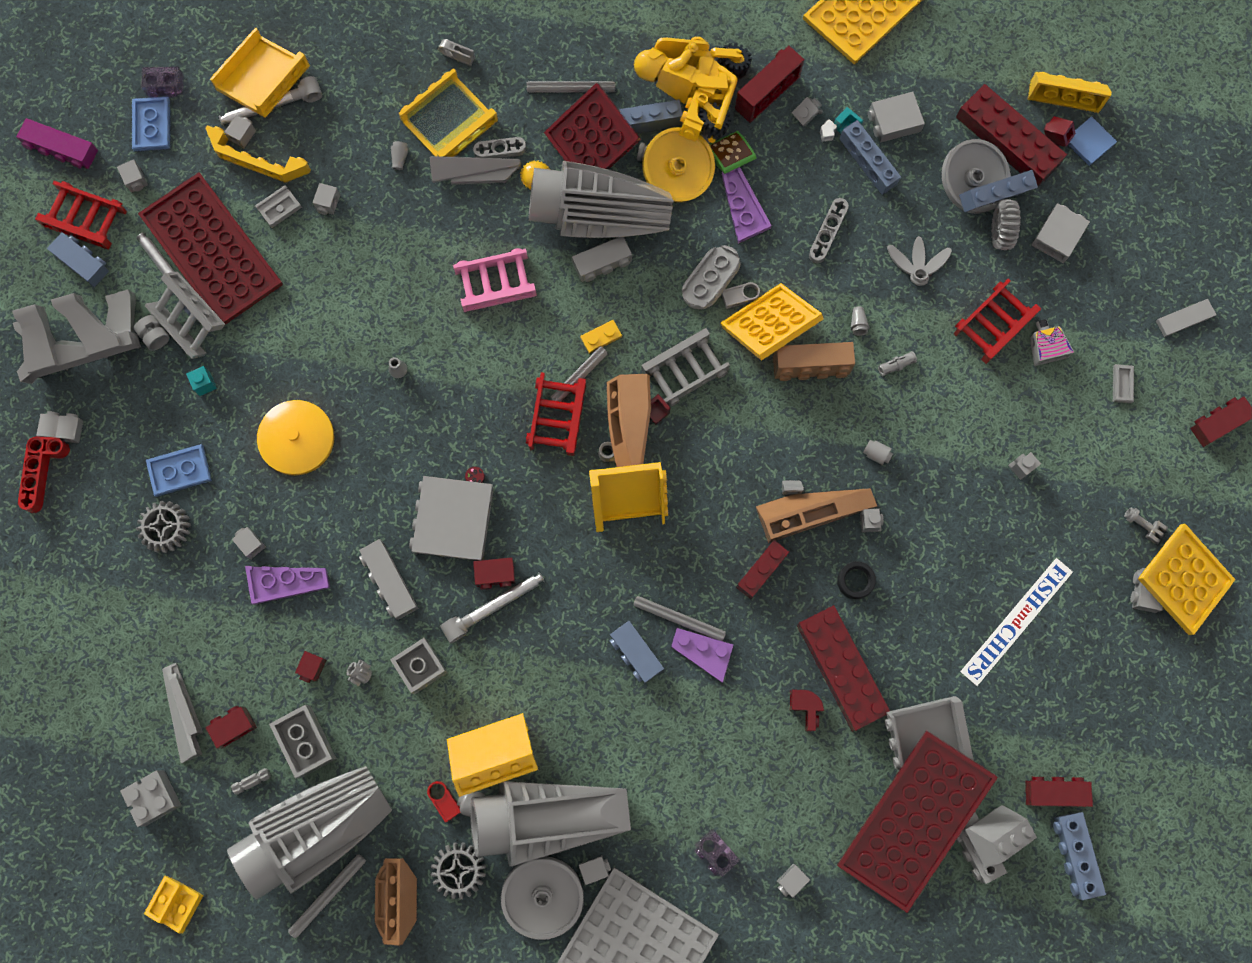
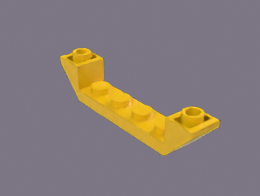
(294, 168)

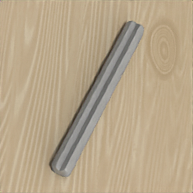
(568, 86)
(679, 618)
(327, 895)

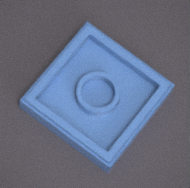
(1091, 141)

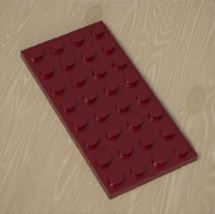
(210, 248)
(917, 821)

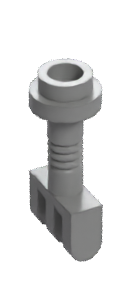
(1133, 515)

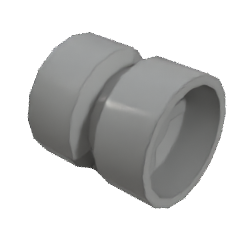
(151, 332)

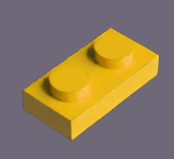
(601, 336)

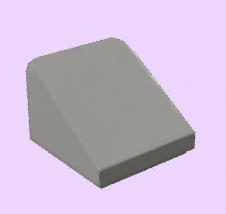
(792, 487)

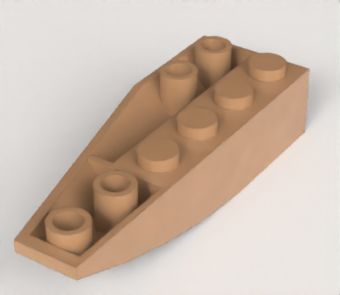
(629, 417)
(810, 510)

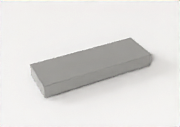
(1186, 318)

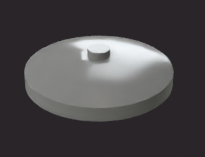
(972, 166)
(542, 898)

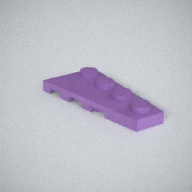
(744, 207)
(279, 583)

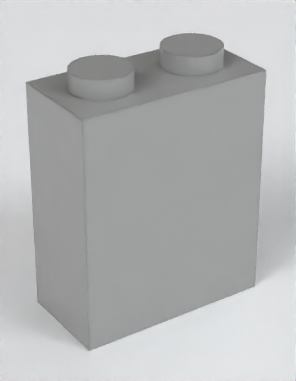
(896, 117)
(1060, 233)

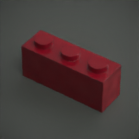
(1222, 420)
(762, 569)
(1058, 792)

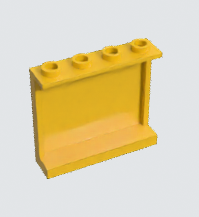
(259, 73)
(628, 493)
(491, 755)

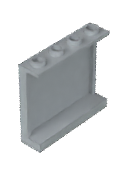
(452, 518)
(940, 717)

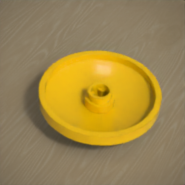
(678, 164)
(295, 437)

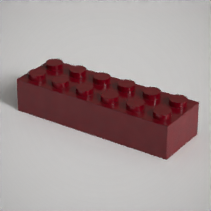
(1011, 133)
(843, 668)

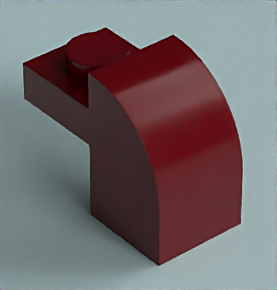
(810, 703)

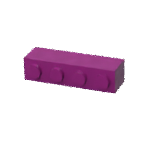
(57, 143)

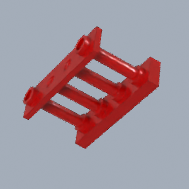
(83, 231)
(1001, 337)
(574, 407)

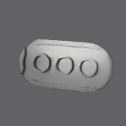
(711, 277)

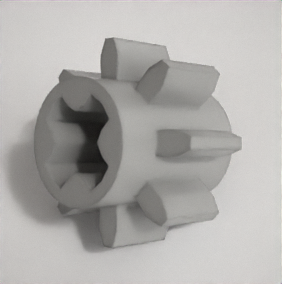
(359, 672)

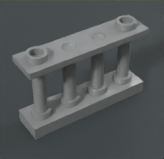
(195, 304)
(669, 359)

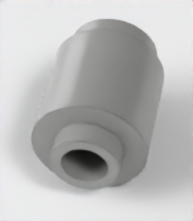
(878, 452)

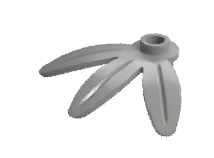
(919, 268)

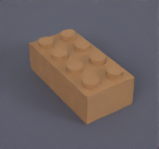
(814, 361)

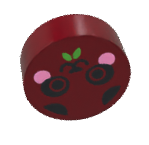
(475, 474)

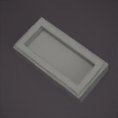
(1123, 383)

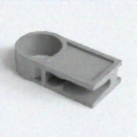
(456, 51)
(735, 296)

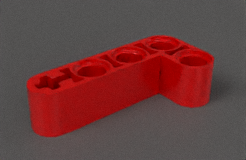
(39, 474)

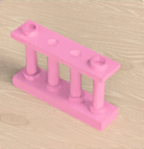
(489, 297)

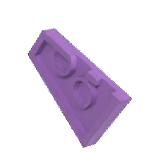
(703, 651)

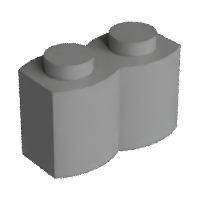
(66, 428)

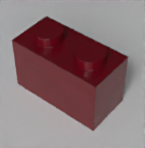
(494, 572)
(230, 727)

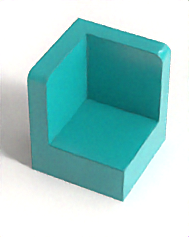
(845, 119)

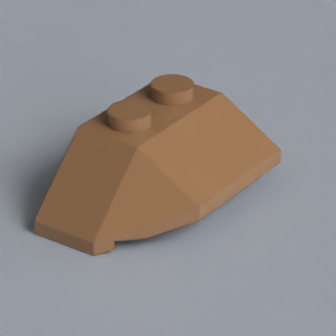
(395, 901)

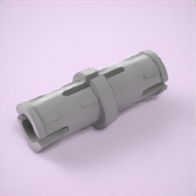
(897, 363)

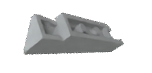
(472, 170)
(183, 714)

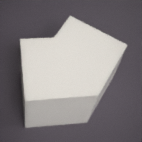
(827, 131)

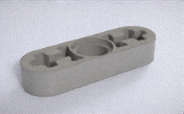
(493, 143)

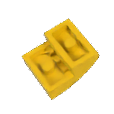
(173, 904)

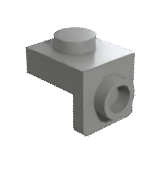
(807, 110)

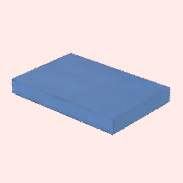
(150, 123)
(178, 470)

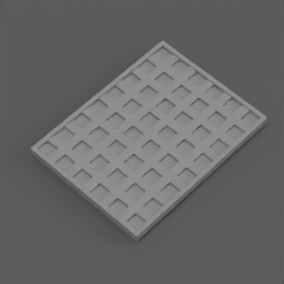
(636, 927)

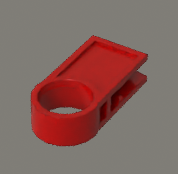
(446, 805)

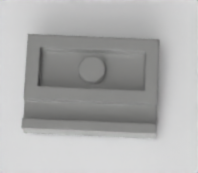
(278, 206)

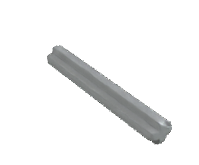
(581, 372)

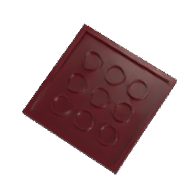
(593, 131)

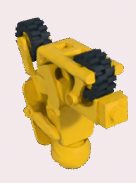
(692, 75)

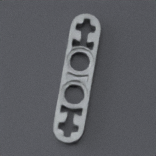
(827, 230)

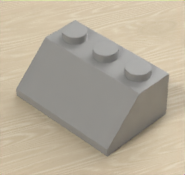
(1000, 835)

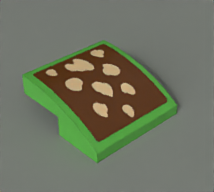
(732, 152)

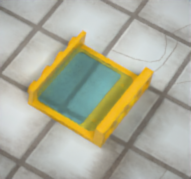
(447, 116)

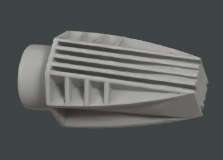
(597, 202)
(545, 819)
(308, 832)

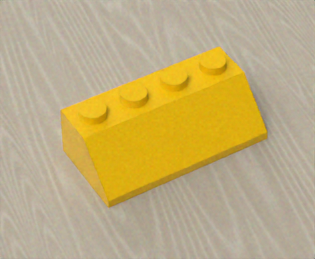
(1068, 92)

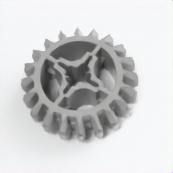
(1005, 224)
(160, 511)
(458, 880)

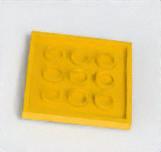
(771, 321)
(1186, 579)

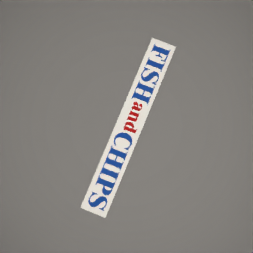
(1016, 622)

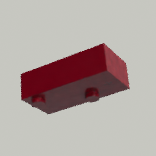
(769, 83)

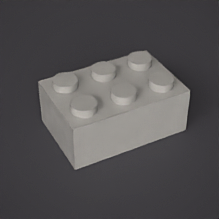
(302, 741)

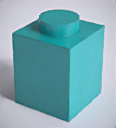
(201, 381)

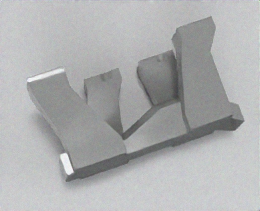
(98, 341)

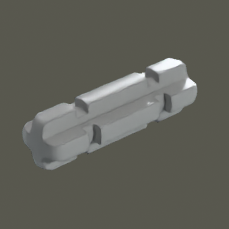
(250, 781)

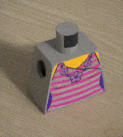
(1049, 344)

